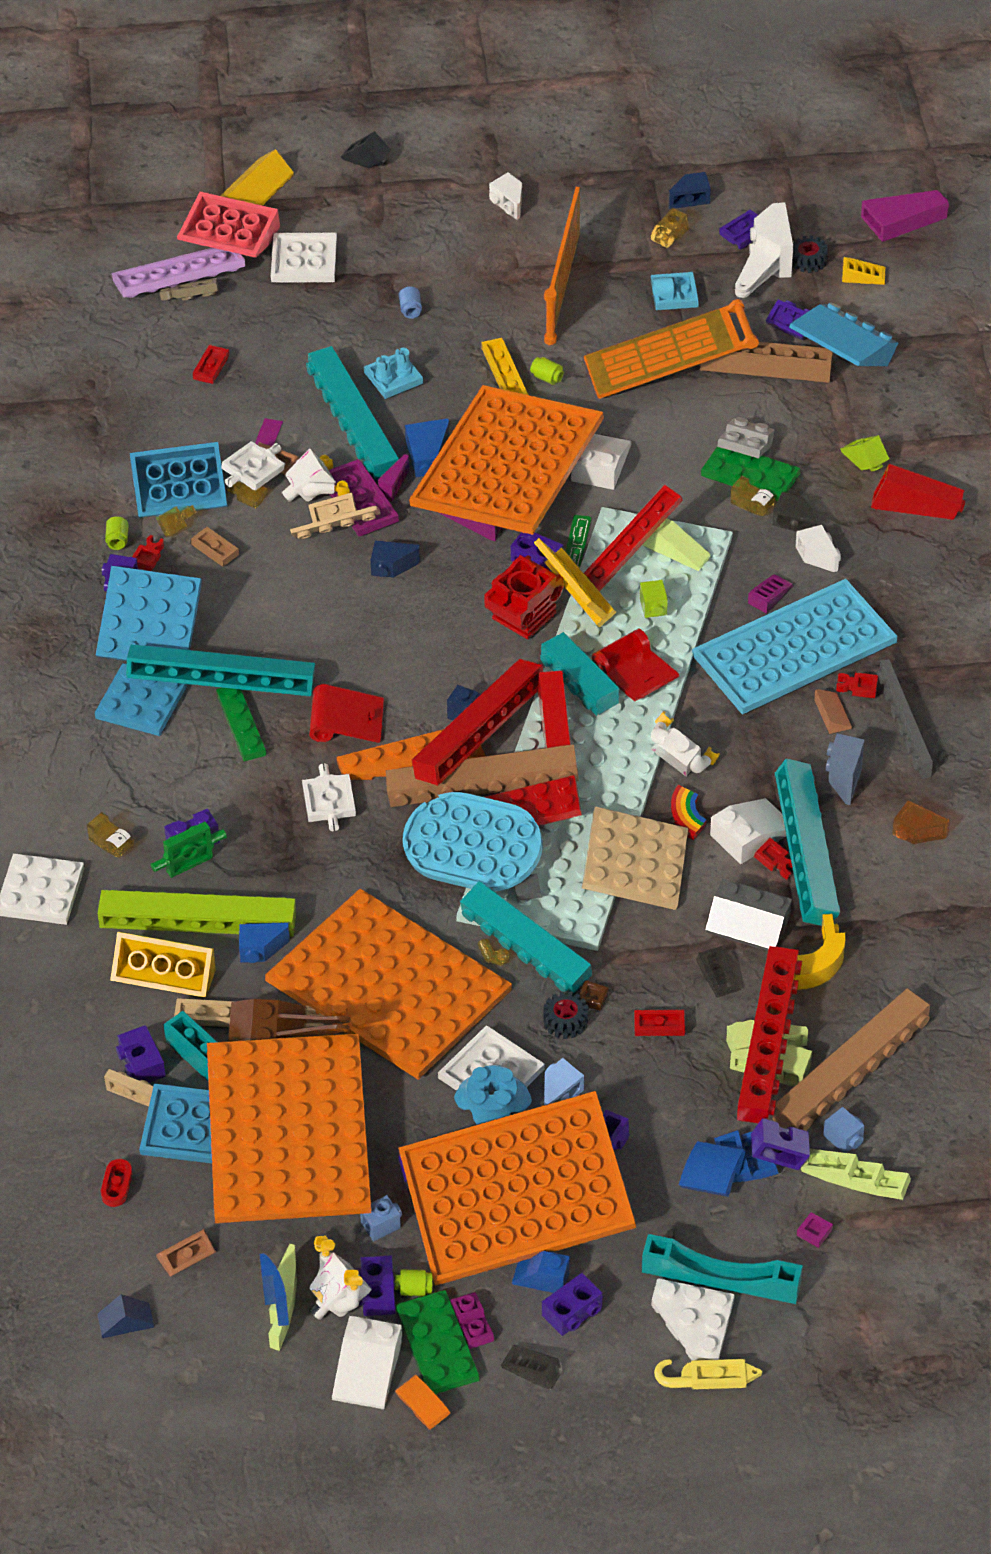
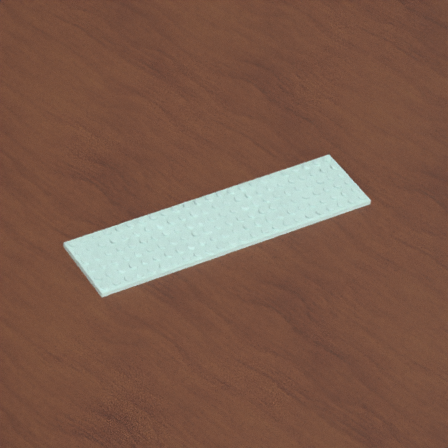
(615, 745)

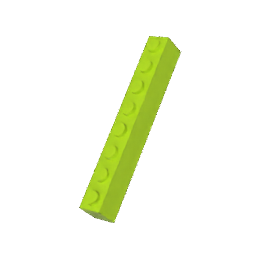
(191, 911)

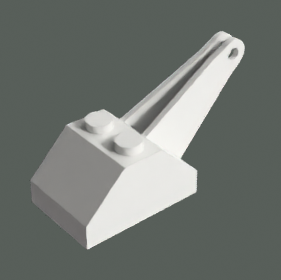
(770, 251)

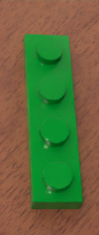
(241, 723)

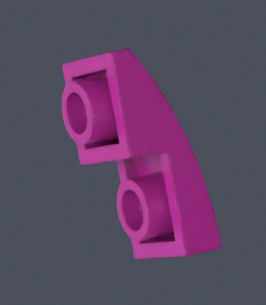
(472, 1320)

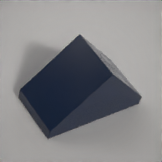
(125, 1316)

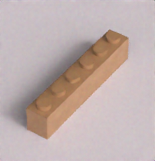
(776, 361)

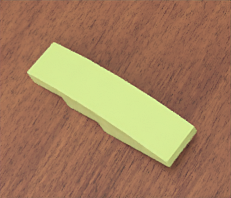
(857, 1175)
(289, 1276)

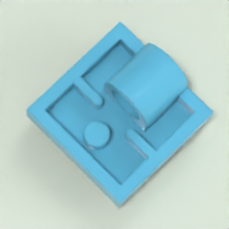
(674, 291)

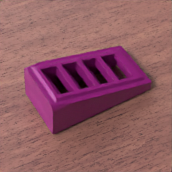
(394, 477)
(765, 604)

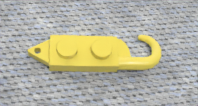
(709, 1374)

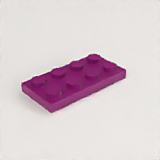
(365, 494)

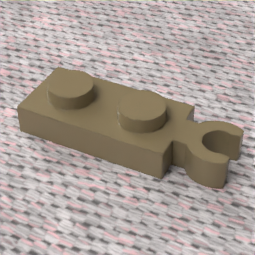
(188, 290)

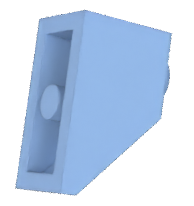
(562, 1082)

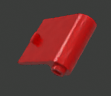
(634, 665)
(345, 713)

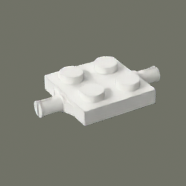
(253, 465)
(328, 797)

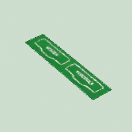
(578, 537)

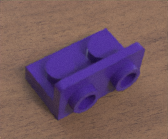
(783, 315)

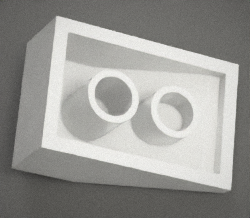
(601, 462)
(746, 827)
(367, 1362)

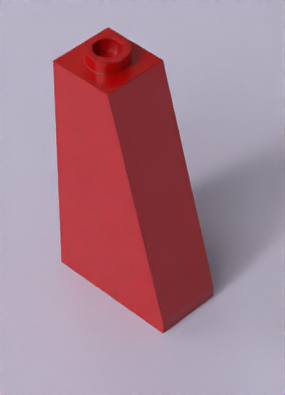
(916, 494)
(553, 709)

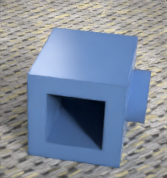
(844, 1130)
(382, 1219)

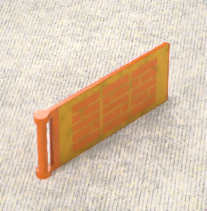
(555, 293)
(669, 350)

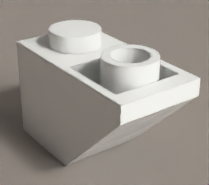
(507, 194)
(817, 548)

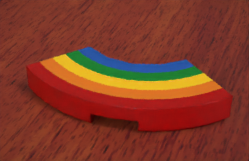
(685, 812)

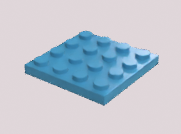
(147, 611)

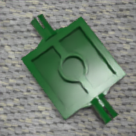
(188, 849)

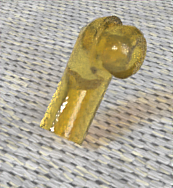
(496, 957)

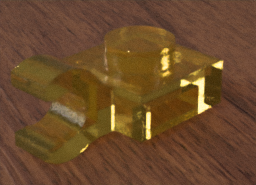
(247, 495)
(173, 519)

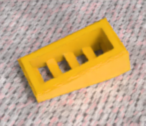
(857, 272)

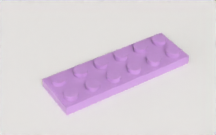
(176, 270)

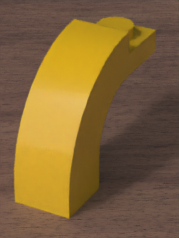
(826, 961)

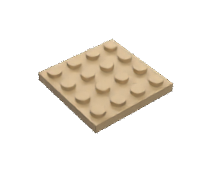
(635, 858)

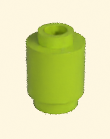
(547, 370)
(116, 533)
(413, 1282)

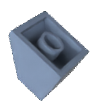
(845, 765)

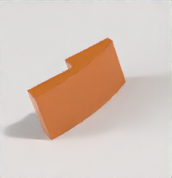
(422, 1402)

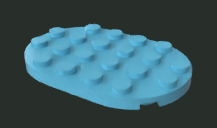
(472, 840)

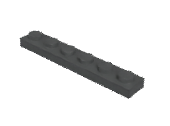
(906, 722)

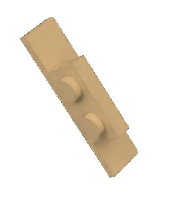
(333, 513)

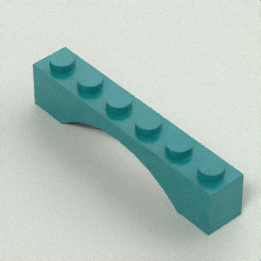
(768, 1280)

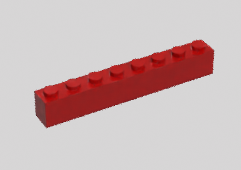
(477, 722)

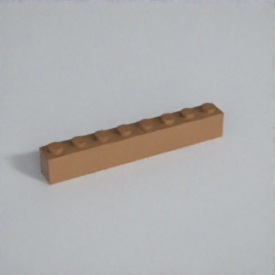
(485, 775)
(852, 1062)

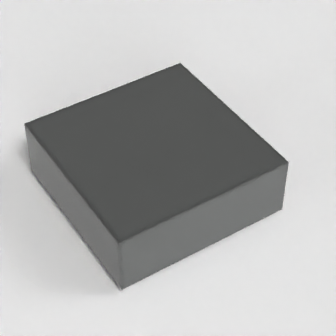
(528, 888)

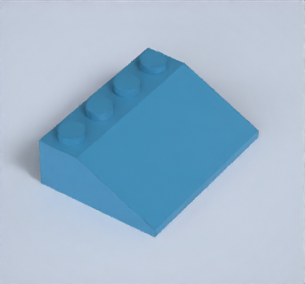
(846, 335)
(178, 478)

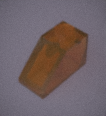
(919, 824)

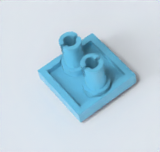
(393, 373)

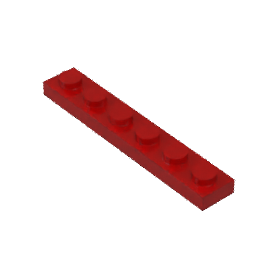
(633, 537)

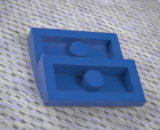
(752, 1167)
(711, 1168)
(274, 1289)

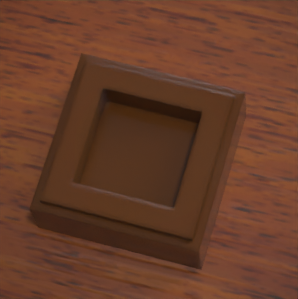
(594, 994)

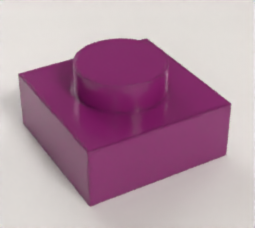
(814, 1229)

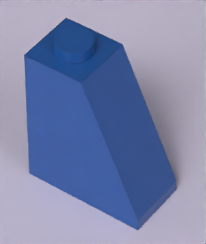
(425, 442)

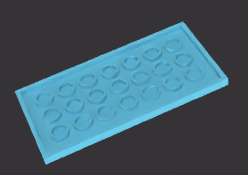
(794, 646)

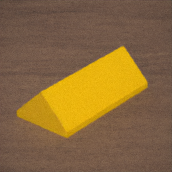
(261, 180)
(163, 964)

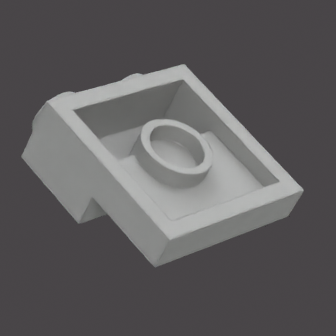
(747, 437)

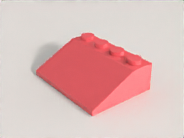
(230, 225)

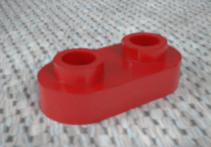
(115, 1184)

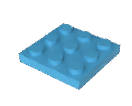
(139, 703)
(178, 1124)

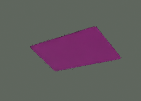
(269, 432)

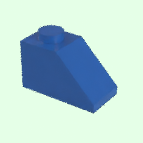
(261, 940)
(543, 1272)

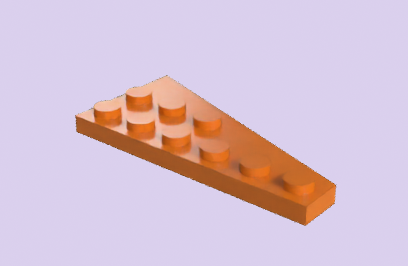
(395, 755)

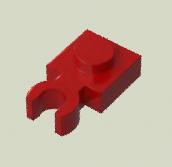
(148, 555)
(861, 684)
(773, 857)

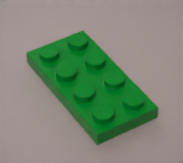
(763, 472)
(437, 1342)

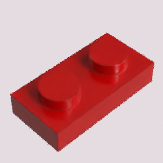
(211, 364)
(659, 1023)

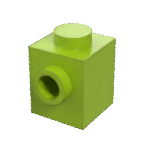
(653, 598)

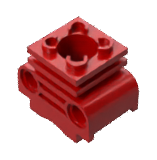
(524, 596)

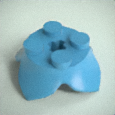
(508, 1097)

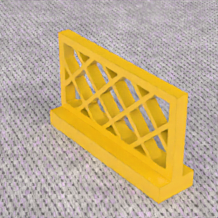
(577, 584)

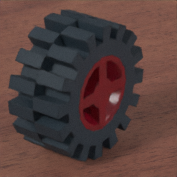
(809, 254)
(556, 1012)

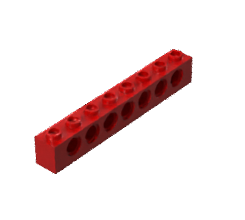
(771, 1018)

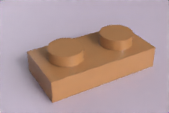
(215, 546)

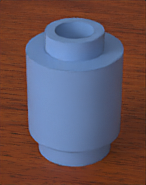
(410, 302)

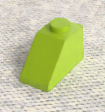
(866, 453)

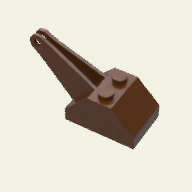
(278, 1019)

